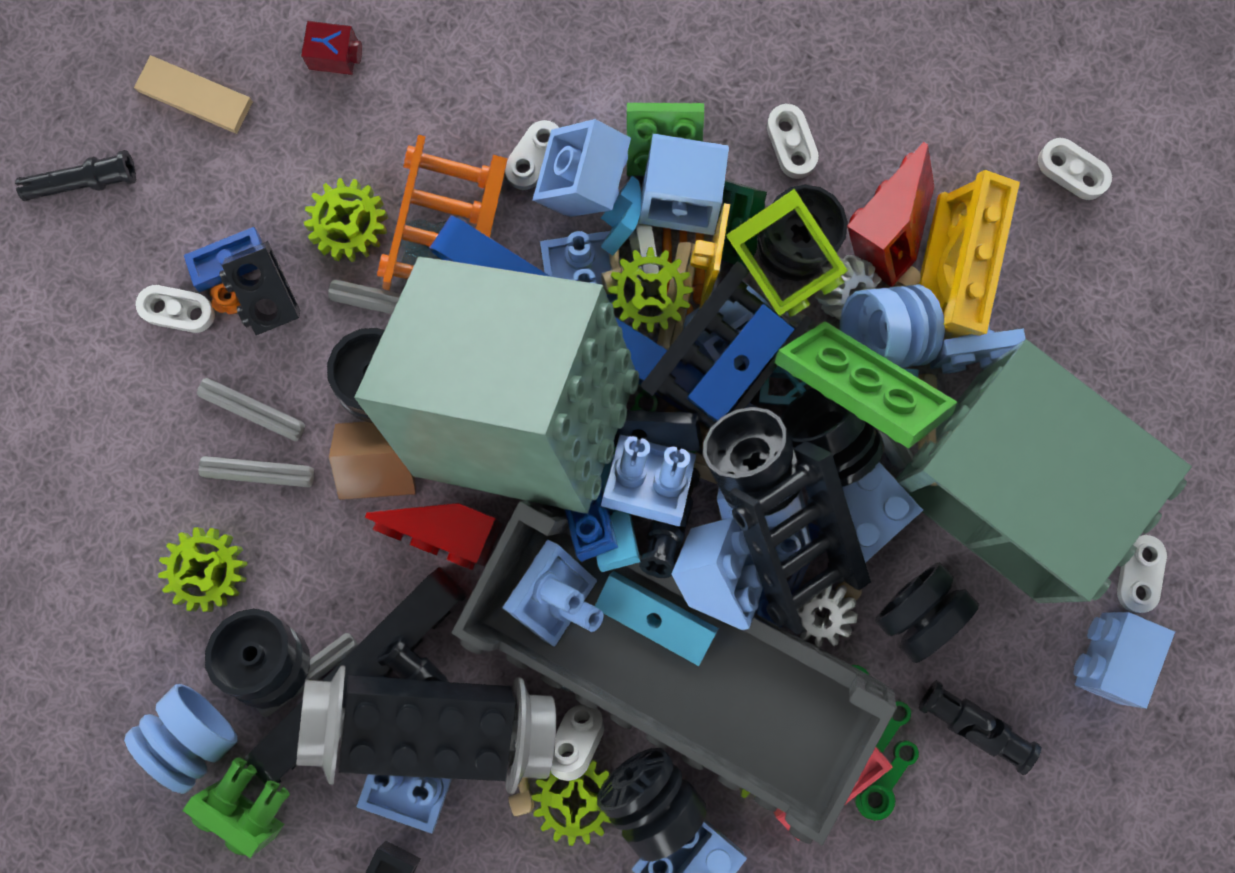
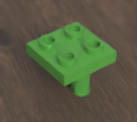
(667, 119)
(233, 817)

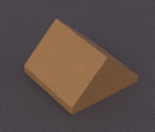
(367, 464)

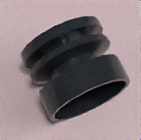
(805, 258)
(823, 422)
(750, 453)
(652, 804)

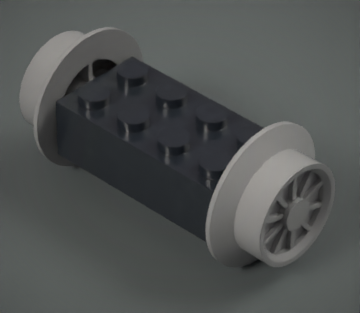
(427, 729)

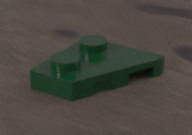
(744, 204)

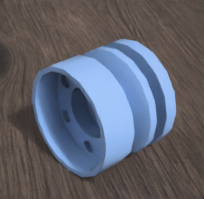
(896, 323)
(180, 739)

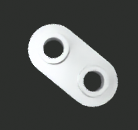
(793, 142)
(528, 152)
(1075, 166)
(641, 240)
(176, 310)
(1142, 573)
(576, 738)

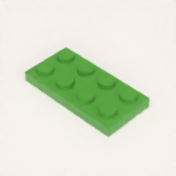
(866, 384)

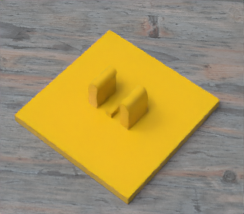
(709, 254)

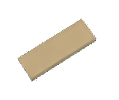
(193, 94)

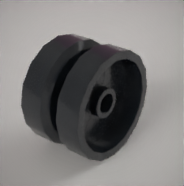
(348, 366)
(927, 613)
(257, 659)

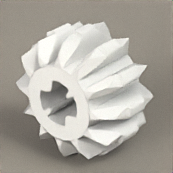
(858, 277)
(839, 617)

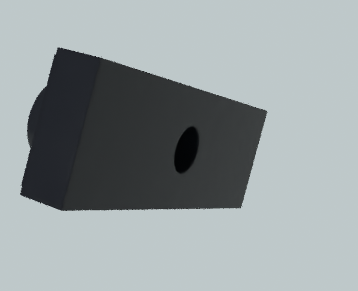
(663, 428)

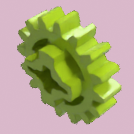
(332, 227)
(668, 271)
(192, 555)
(555, 799)

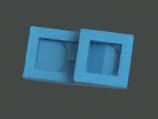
(623, 216)

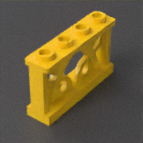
(968, 251)

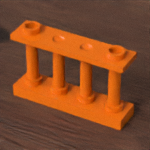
(478, 213)

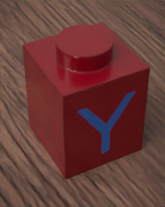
(331, 48)

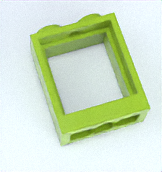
(826, 282)

